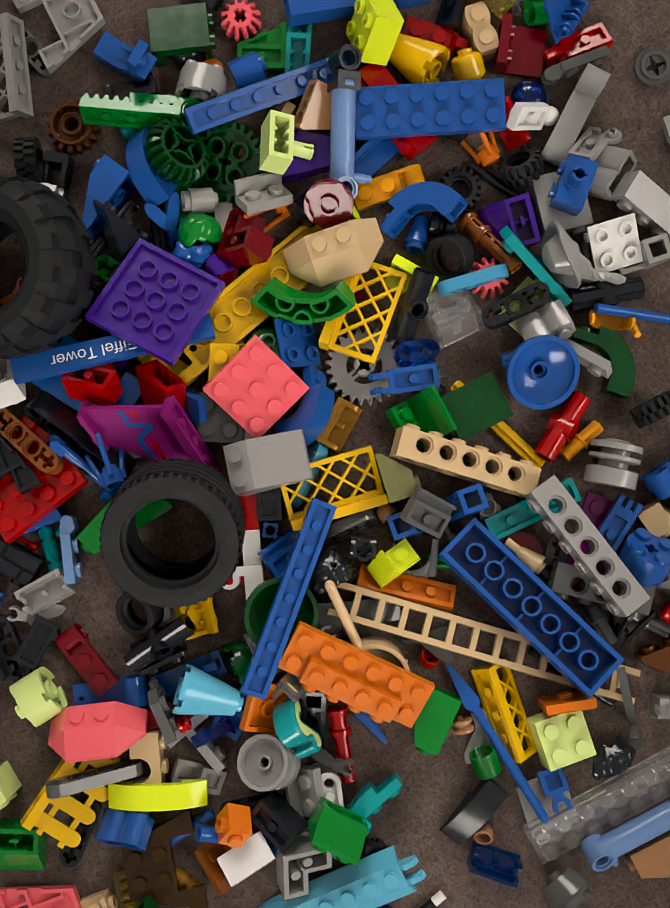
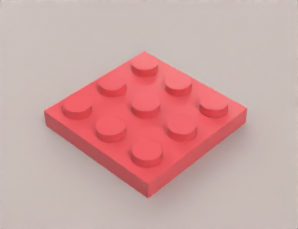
(255, 387)

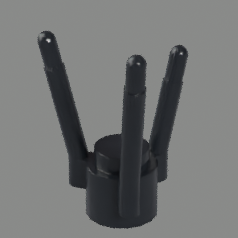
(622, 632)

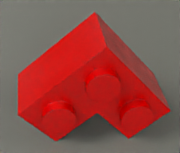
(96, 384)

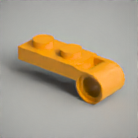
(386, 186)

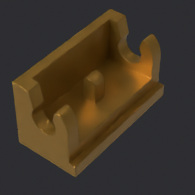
(340, 424)

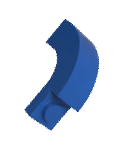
(124, 59)
(148, 183)
(420, 198)
(315, 407)

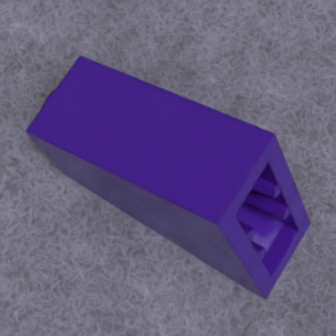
(320, 162)

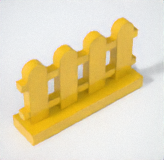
(81, 812)

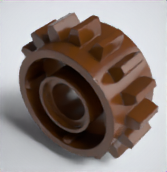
(60, 123)

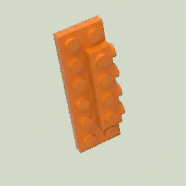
(354, 676)

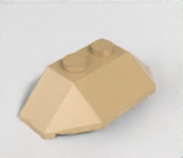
(335, 252)

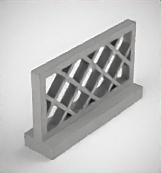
(15, 69)

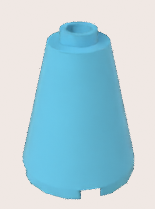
(205, 695)

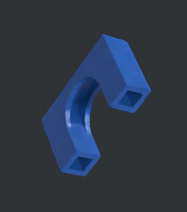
(55, 387)

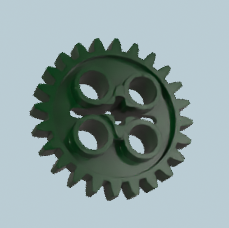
(246, 166)

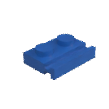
(277, 553)

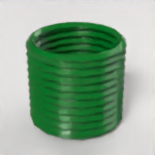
(485, 762)

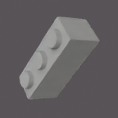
(646, 199)

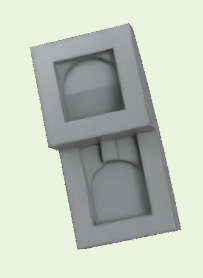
(192, 769)

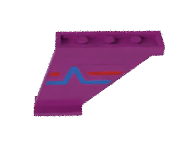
(147, 431)

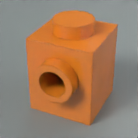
(234, 825)

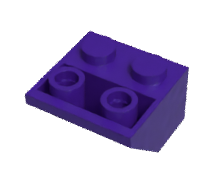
(516, 214)

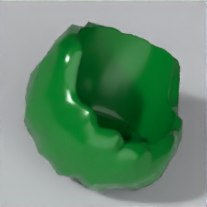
(198, 229)

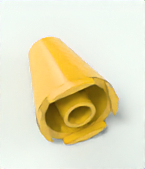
(419, 59)

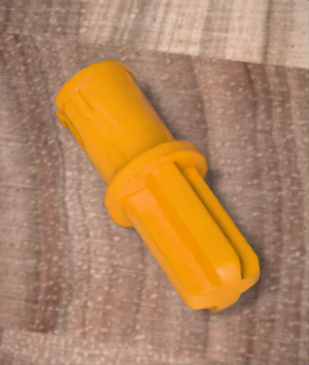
(581, 440)

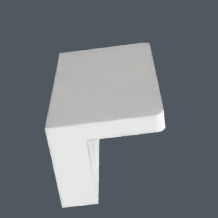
(246, 860)

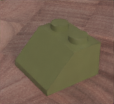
(396, 479)

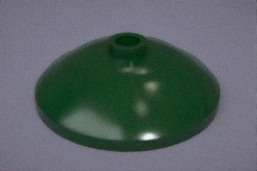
(259, 605)

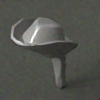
(566, 263)

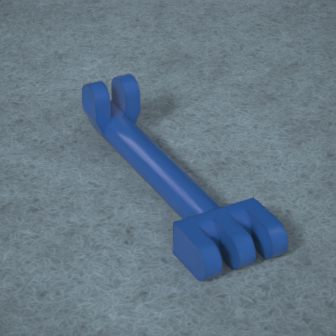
(60, 448)

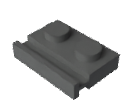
(427, 512)

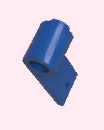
(128, 690)

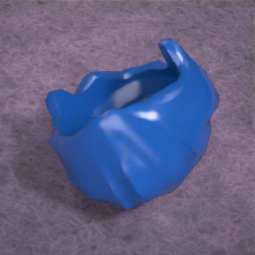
(194, 255)

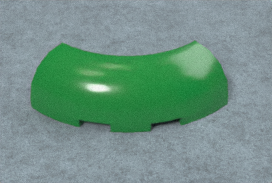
(304, 306)

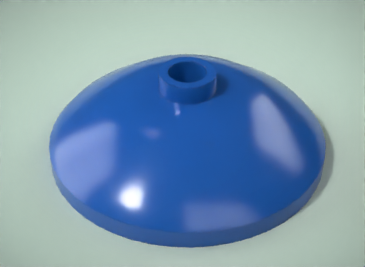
(554, 379)

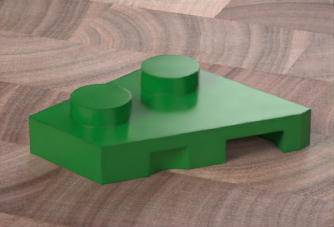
(269, 45)

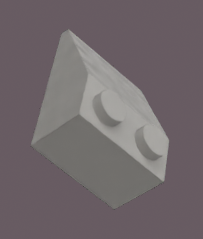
(267, 462)

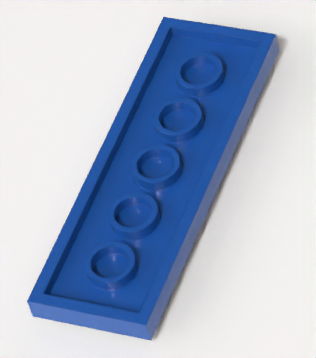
(430, 109)

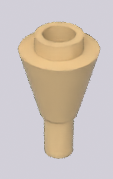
(528, 557)

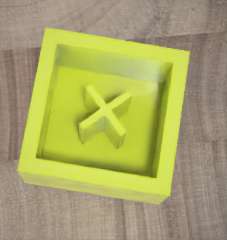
(375, 29)

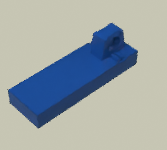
(210, 663)

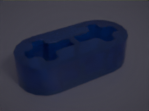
(416, 352)
(212, 733)

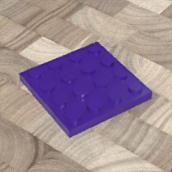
(155, 301)

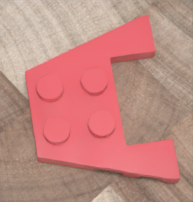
(40, 896)

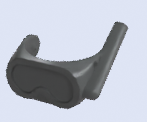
(430, 567)

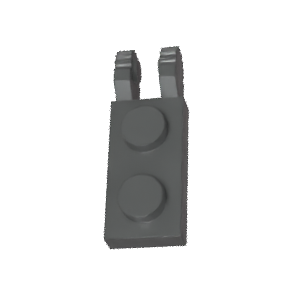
(572, 66)

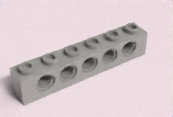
(631, 593)

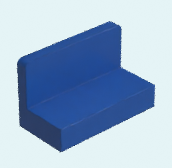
(374, 156)

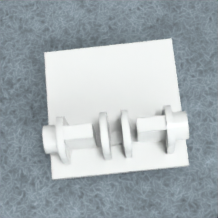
(614, 243)

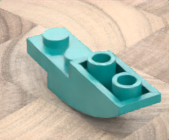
(370, 798)

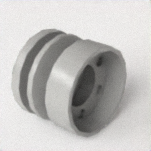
(613, 463)

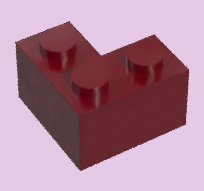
(244, 240)

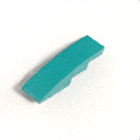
(298, 46)

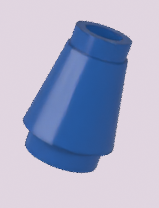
(417, 237)

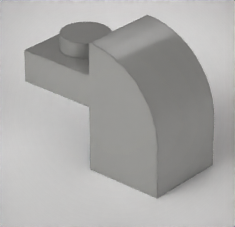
(654, 252)

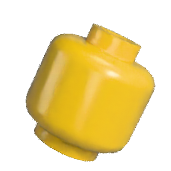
(468, 65)

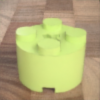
(38, 697)

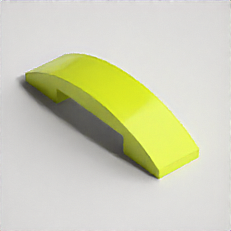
(158, 796)

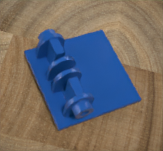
(564, 16)
(297, 344)

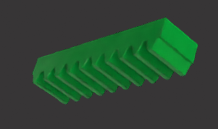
(126, 113)

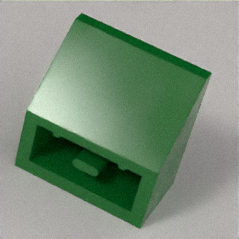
(337, 831)
(20, 847)

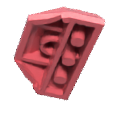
(96, 730)

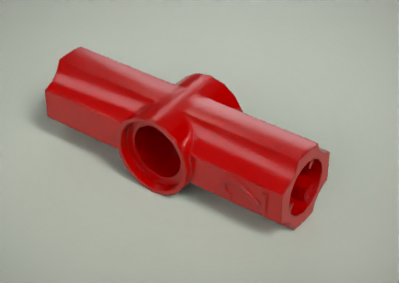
(562, 426)

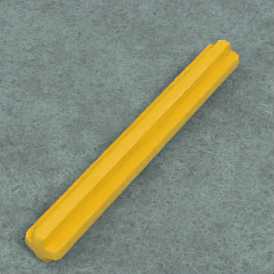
(511, 438)

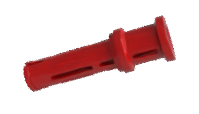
(340, 732)

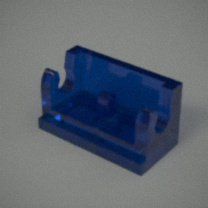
(494, 863)

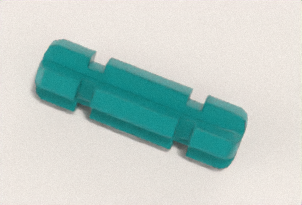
(50, 548)

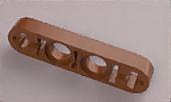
(26, 440)

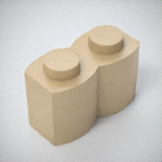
(479, 31)

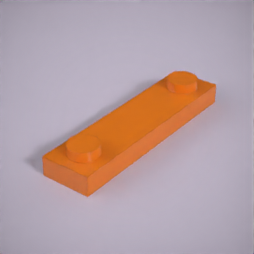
(412, 589)

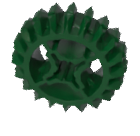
(176, 151)

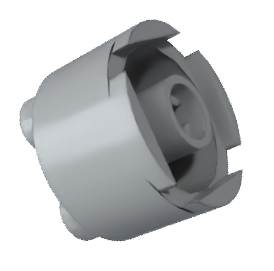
(201, 81)

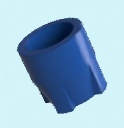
(275, 524)

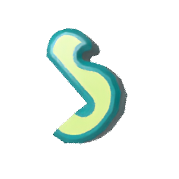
(293, 731)

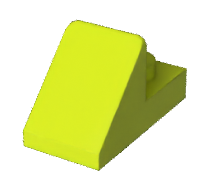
(393, 562)

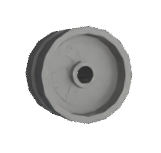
(267, 763)

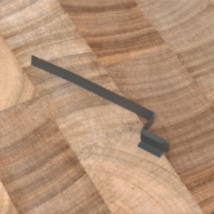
(634, 740)

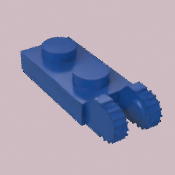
(407, 379)

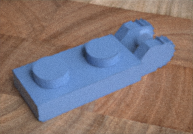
(70, 547)

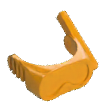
(614, 323)

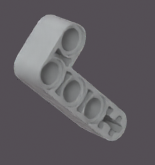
(574, 114)

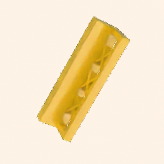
(500, 713)

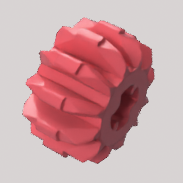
(244, 28)
(492, 287)

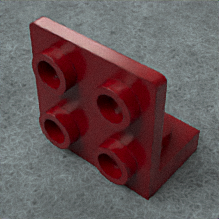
(519, 49)

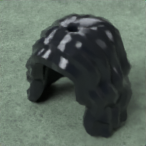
(323, 571)

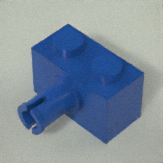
(573, 184)

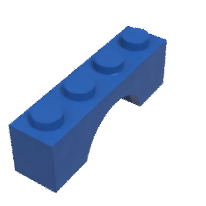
(468, 502)

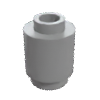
(199, 200)

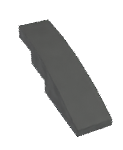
(366, 610)

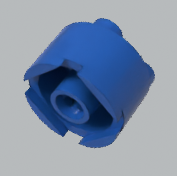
(646, 557)

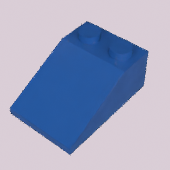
(106, 183)

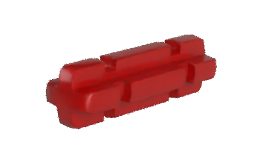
(182, 721)

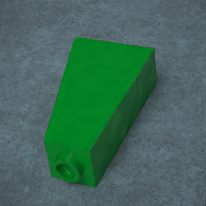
(90, 535)

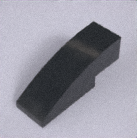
(474, 811)

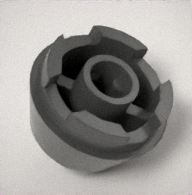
(565, 889)

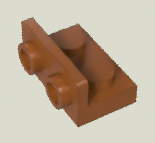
(207, 856)

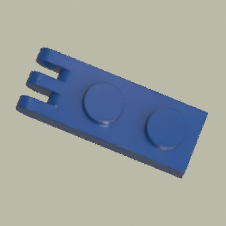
(618, 521)

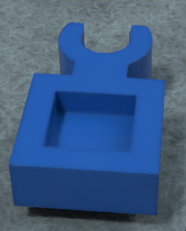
(554, 785)

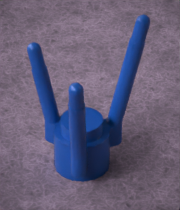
(111, 476)

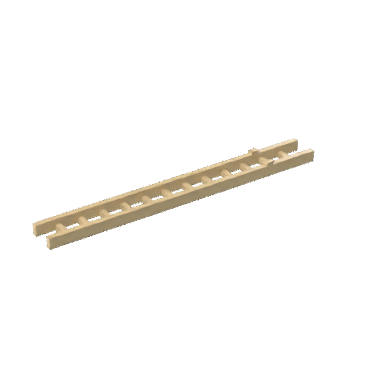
(470, 652)

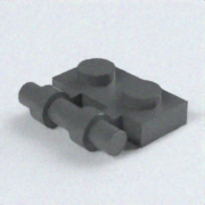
(162, 710)

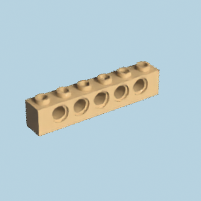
(405, 450)

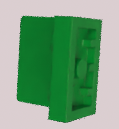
(425, 411)

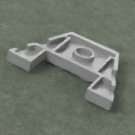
(74, 21)

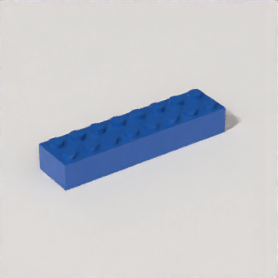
(531, 608)

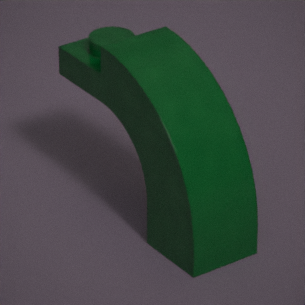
(615, 350)

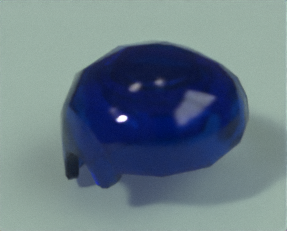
(528, 92)

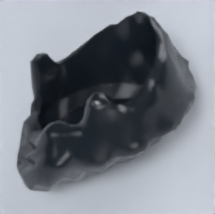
(613, 759)

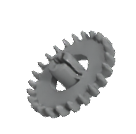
(346, 382)

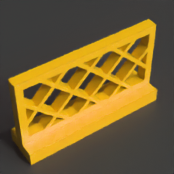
(332, 328)
(344, 506)

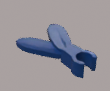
(166, 221)

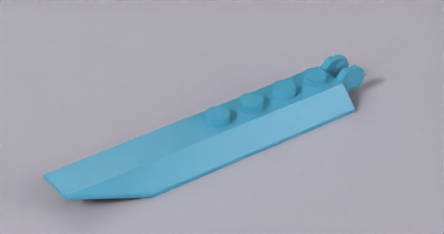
(370, 884)

